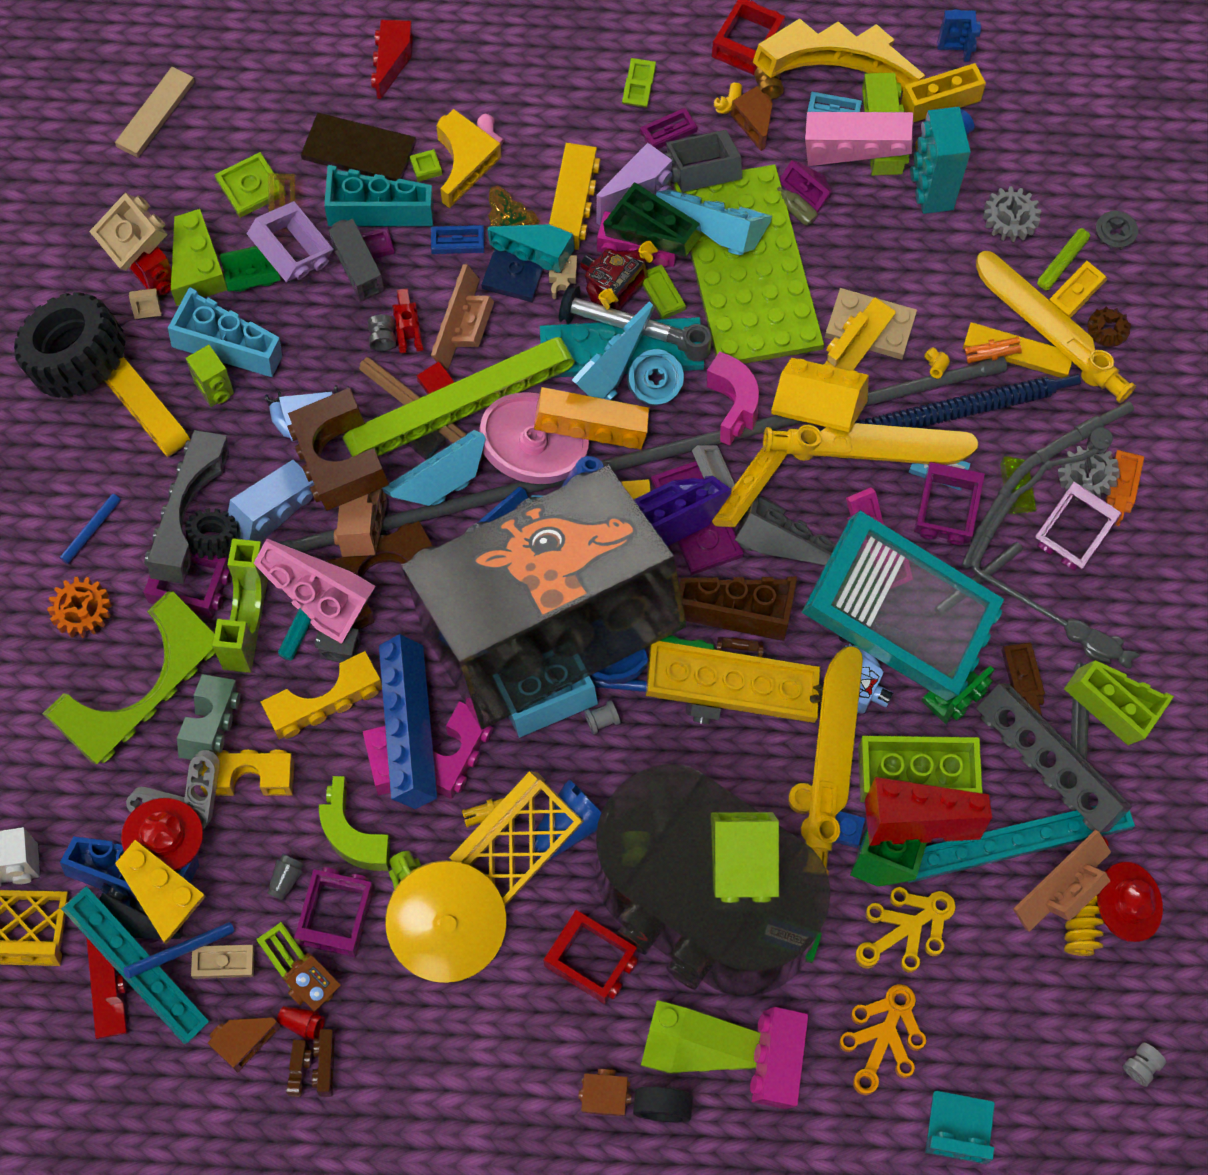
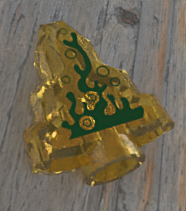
(507, 211)

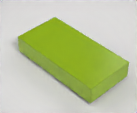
(663, 293)

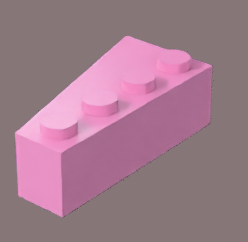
(857, 136)

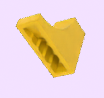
(471, 152)

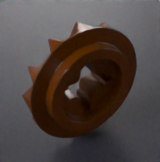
(1108, 336)

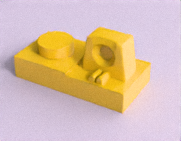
(1078, 289)

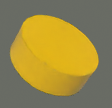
(800, 798)

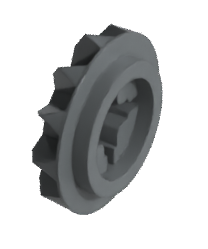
(1116, 220)

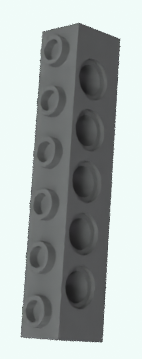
(1111, 803)

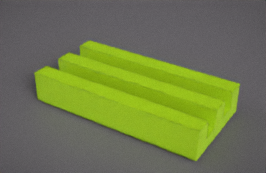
(271, 935)

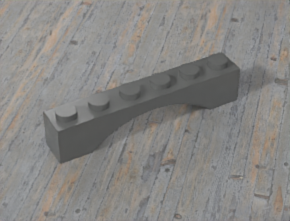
(202, 462)

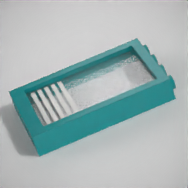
(904, 606)

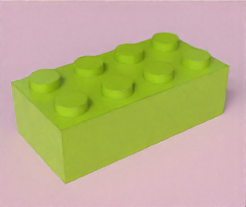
(921, 760)

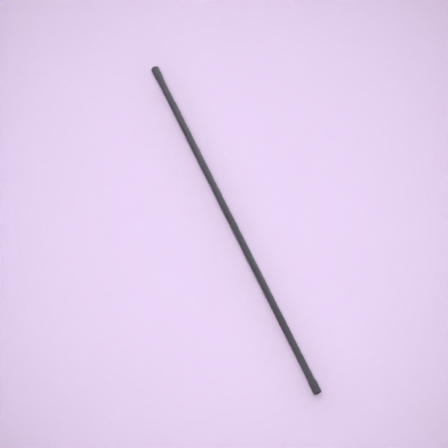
(981, 369)

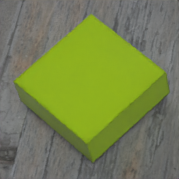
(425, 165)

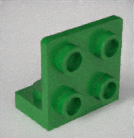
(957, 706)

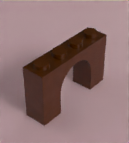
(340, 480)
(396, 548)

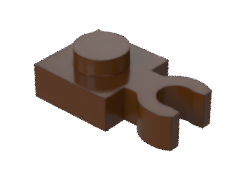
(300, 1060)

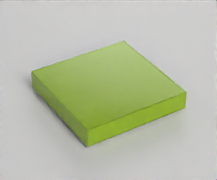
(247, 184)

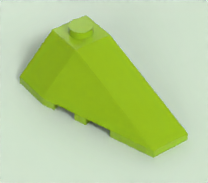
(695, 1041)

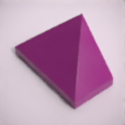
(807, 183)

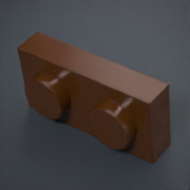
(323, 1076)

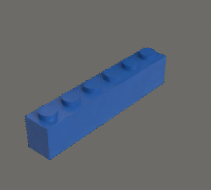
(407, 722)

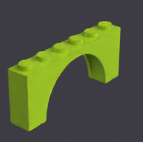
(185, 645)

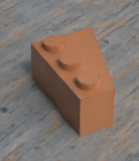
(361, 524)

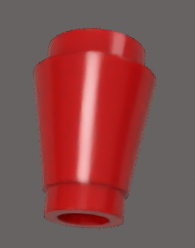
(301, 1021)

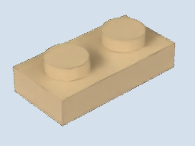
(223, 962)

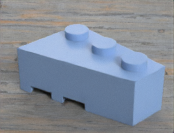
(270, 502)

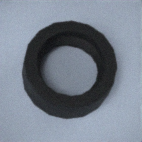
(663, 1104)

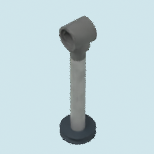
(572, 304)

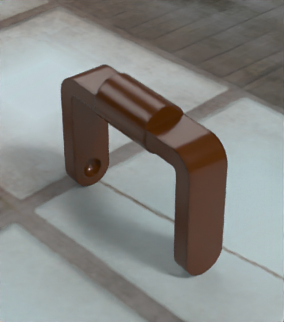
(740, 644)

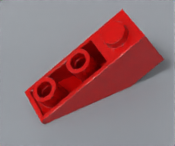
(393, 53)

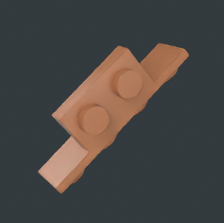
(464, 318)
(1068, 885)

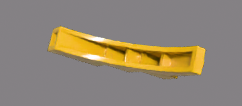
(837, 46)

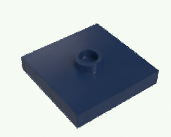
(512, 276)

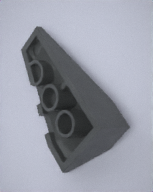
(772, 533)

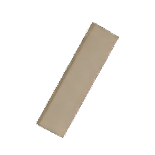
(154, 112)

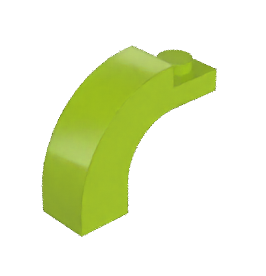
(356, 848)

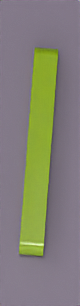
(460, 398)

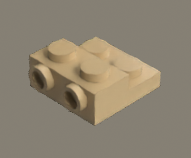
(128, 230)

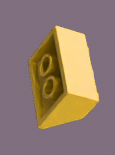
(820, 394)

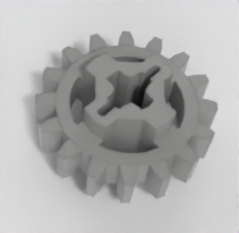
(1009, 212)
(1102, 476)

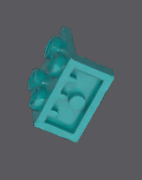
(960, 1127)

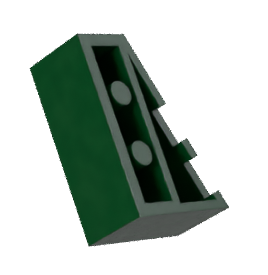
(646, 217)

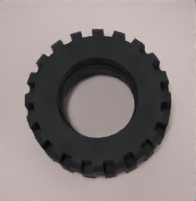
(85, 362)

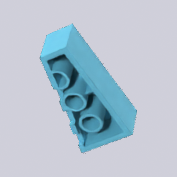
(234, 341)

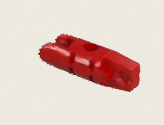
(406, 321)

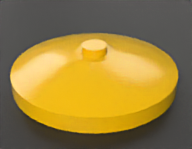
(445, 921)

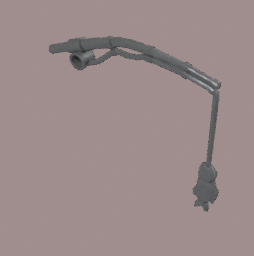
(1095, 643)

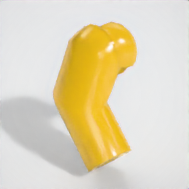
(938, 361)

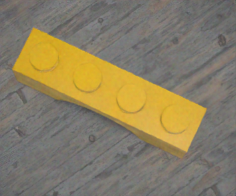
(291, 713)

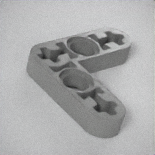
(201, 805)

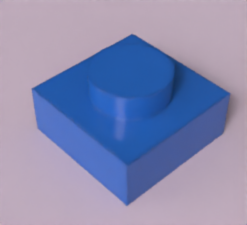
(850, 829)

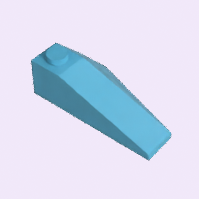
(730, 227)
(604, 372)

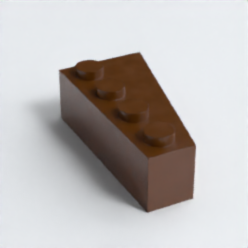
(740, 604)

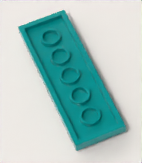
(590, 339)

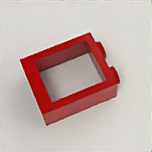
(738, 54)
(153, 271)
(565, 940)

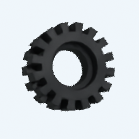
(210, 522)

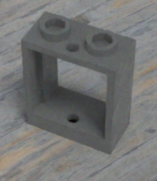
(702, 148)
(356, 259)

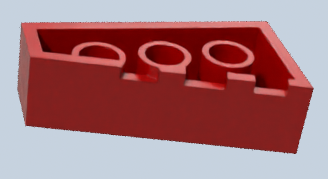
(924, 812)

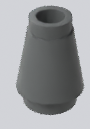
(284, 876)

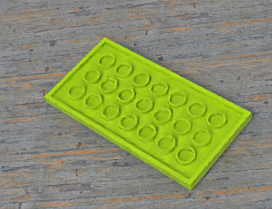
(760, 299)

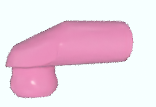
(485, 123)

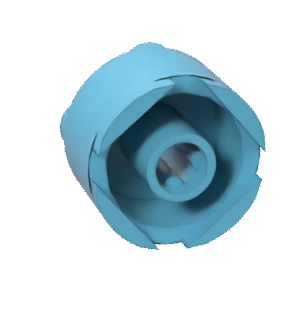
(664, 365)

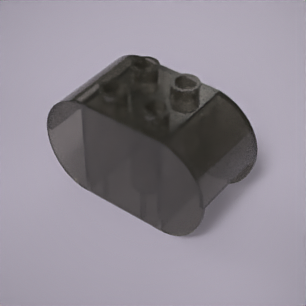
(659, 886)

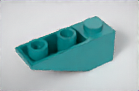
(536, 243)

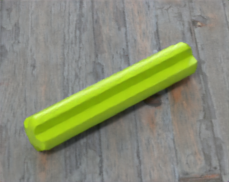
(1063, 259)

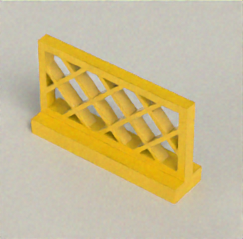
(504, 816)
(32, 952)

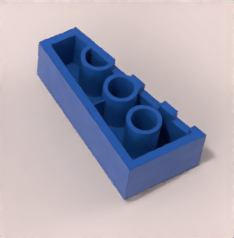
(94, 863)

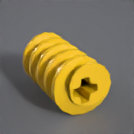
(1083, 932)

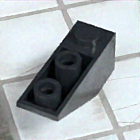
(129, 913)

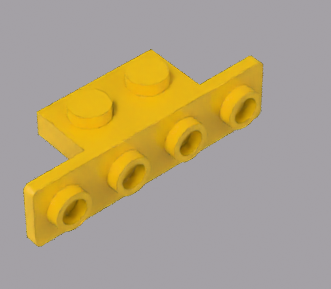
(859, 335)

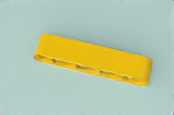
(147, 409)

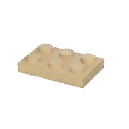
(892, 339)

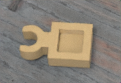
(565, 277)

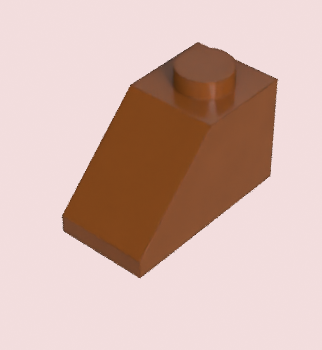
(753, 115)
(242, 1039)

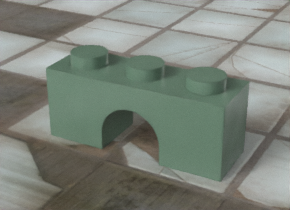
(215, 700)

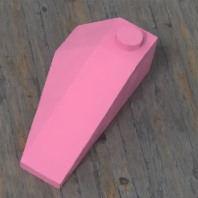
(320, 589)

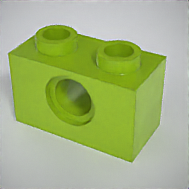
(210, 376)

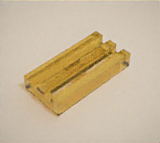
(281, 177)

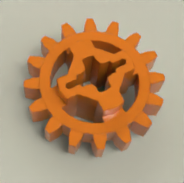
(73, 595)

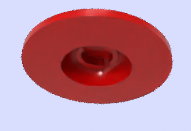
(165, 829)
(1130, 902)

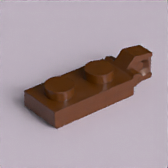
(1024, 673)

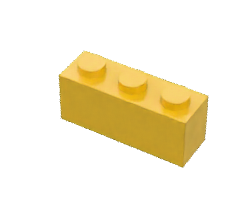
(945, 90)

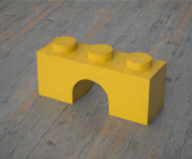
(273, 768)

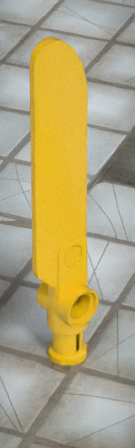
(1053, 324)
(874, 443)
(833, 751)

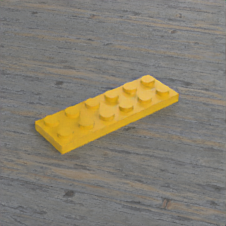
(732, 681)

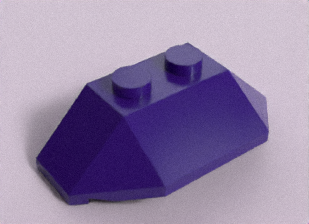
(683, 506)

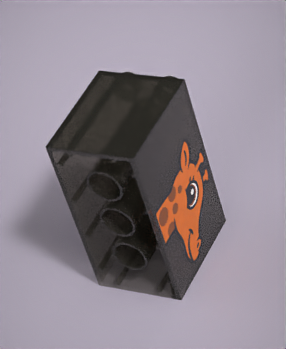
(545, 595)

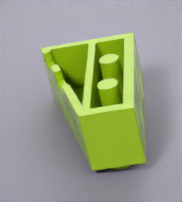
(194, 258)
(1117, 701)

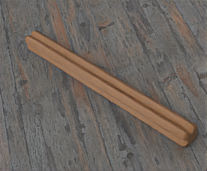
(404, 395)

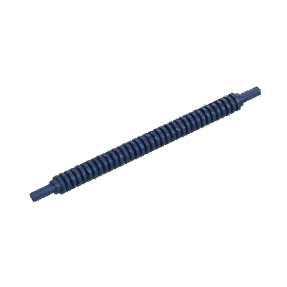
(974, 403)

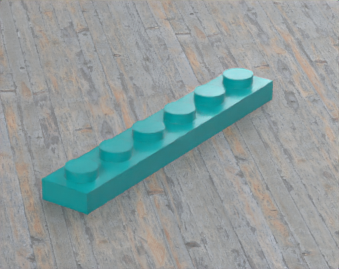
(123, 950)

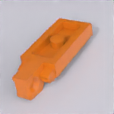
(1124, 495)

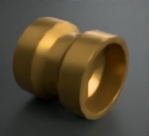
(768, 85)

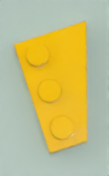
(159, 889)

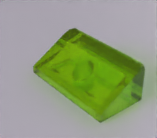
(1026, 501)

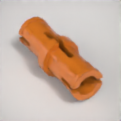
(993, 350)

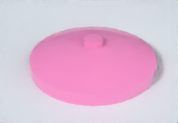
(525, 452)

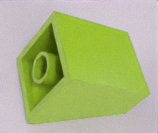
(745, 856)

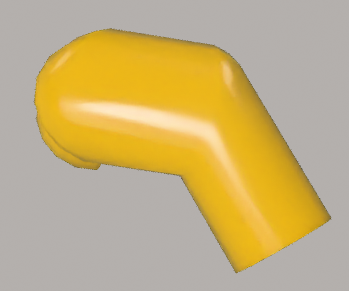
(724, 105)

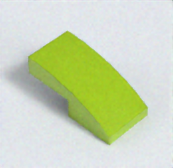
(639, 82)

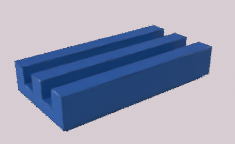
(457, 243)

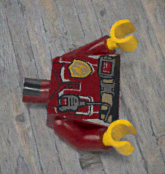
(616, 274)

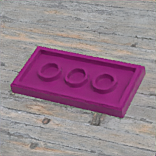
(710, 545)

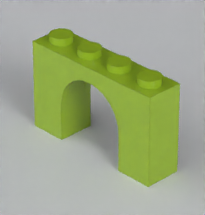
(237, 638)

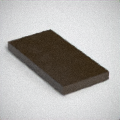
(358, 147)

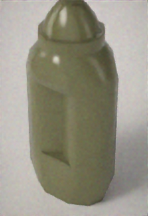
(798, 207)

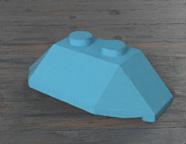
(441, 473)

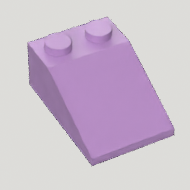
(647, 168)

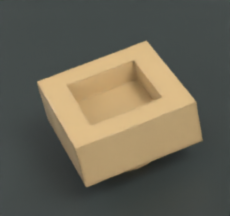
(145, 303)

